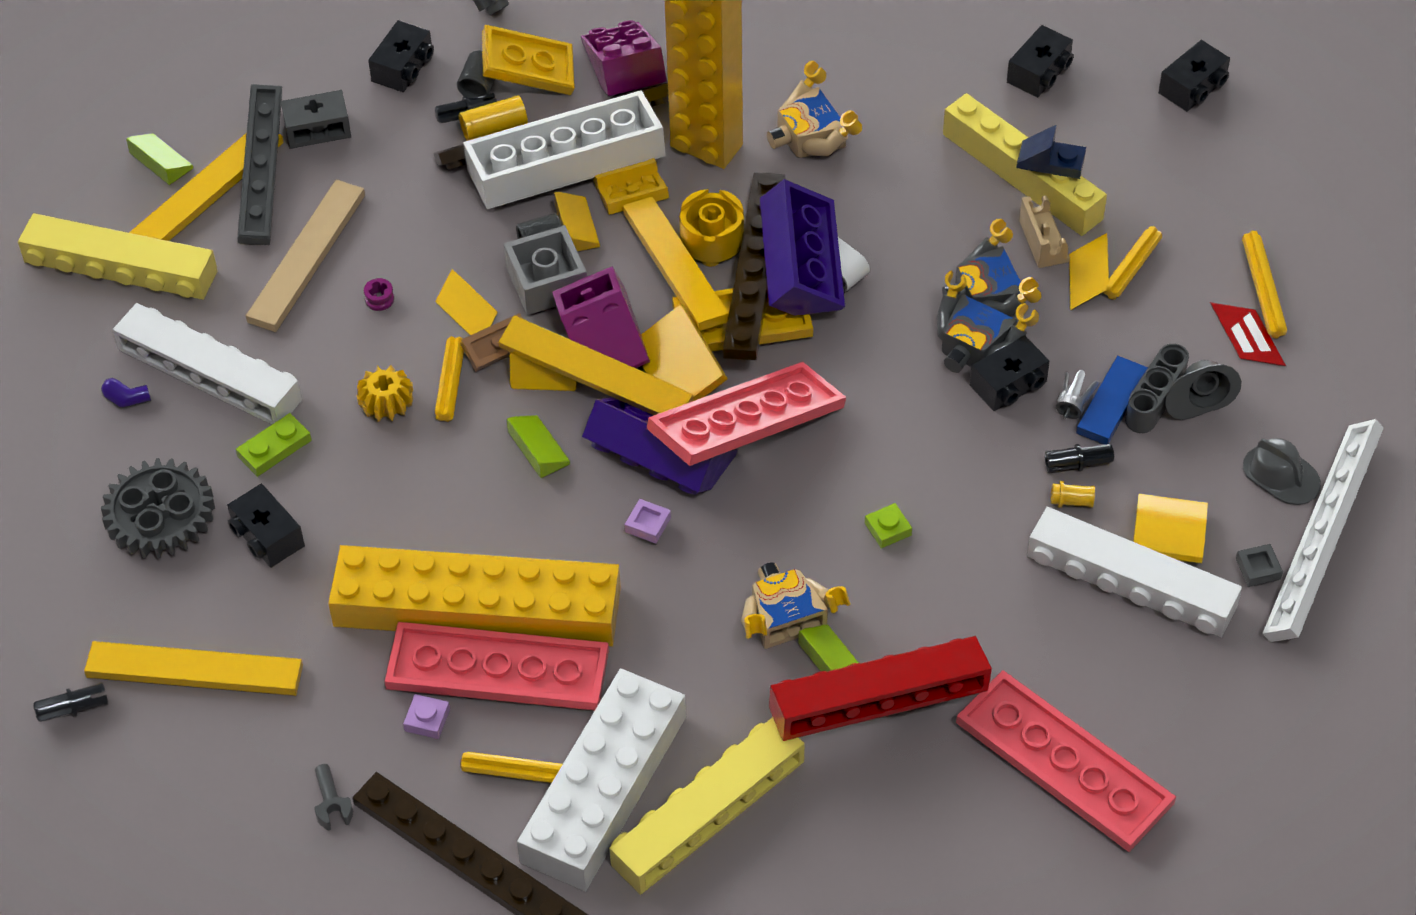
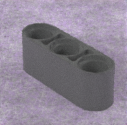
(1148, 397)

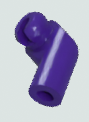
(123, 395)

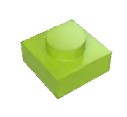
(888, 525)

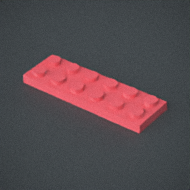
(745, 413)
(497, 666)
(1066, 760)

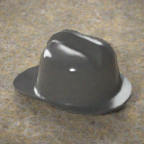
(1202, 389)
(1282, 471)

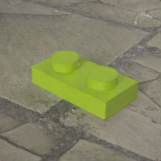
(273, 444)

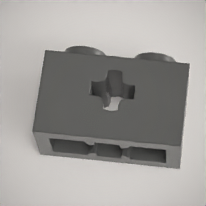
(316, 119)

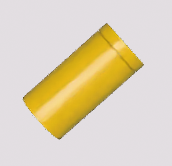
(493, 118)

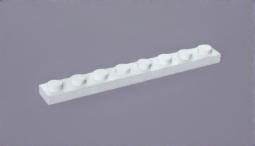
(1323, 531)

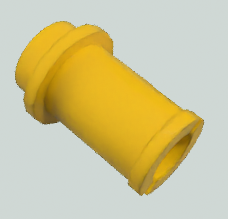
(1072, 495)

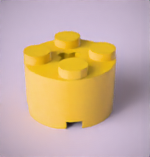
(712, 226)

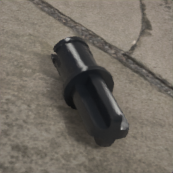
(451, 111)
(1078, 457)
(69, 702)

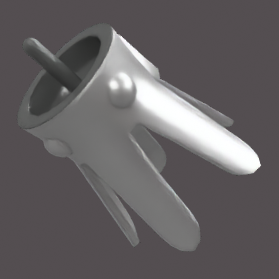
(1069, 401)

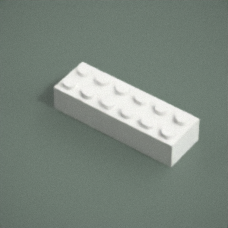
(564, 149)
(602, 779)

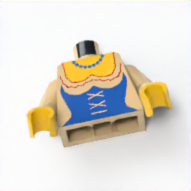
(810, 121)
(786, 604)

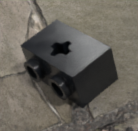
(401, 56)
(1040, 61)
(1194, 75)
(1009, 373)
(265, 525)

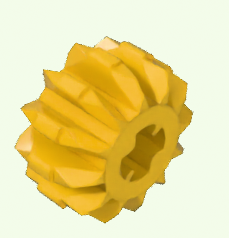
(385, 393)

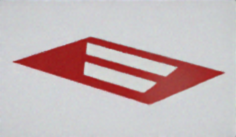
(1248, 334)

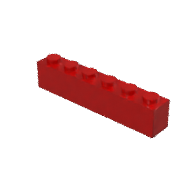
(879, 687)

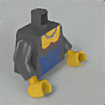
(992, 276)
(974, 329)

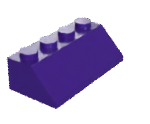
(801, 250)
(623, 430)

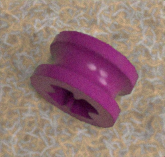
(375, 286)

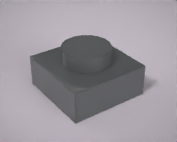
(1259, 565)

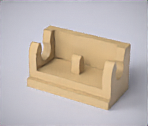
(1042, 233)

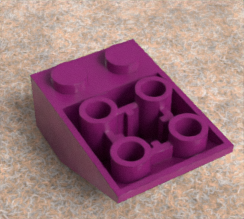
(624, 57)
(601, 317)

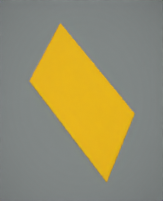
(1088, 271)
(465, 304)

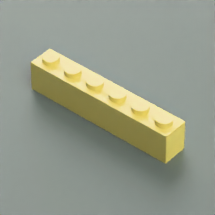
(998, 147)
(118, 256)
(704, 806)

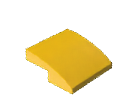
(630, 185)
(1171, 526)

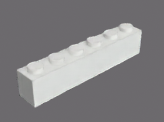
(207, 364)
(1134, 572)

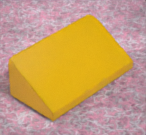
(576, 216)
(532, 376)

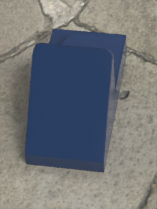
(1045, 155)

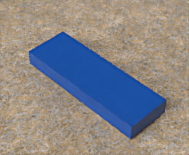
(1110, 401)

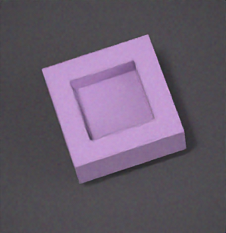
(647, 521)
(426, 716)

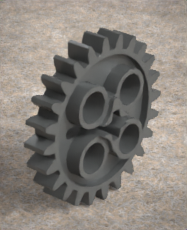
(156, 500)

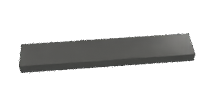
(260, 165)

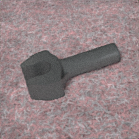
(331, 800)

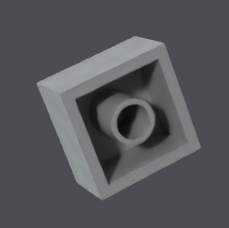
(541, 266)

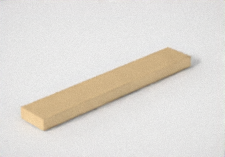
(305, 256)

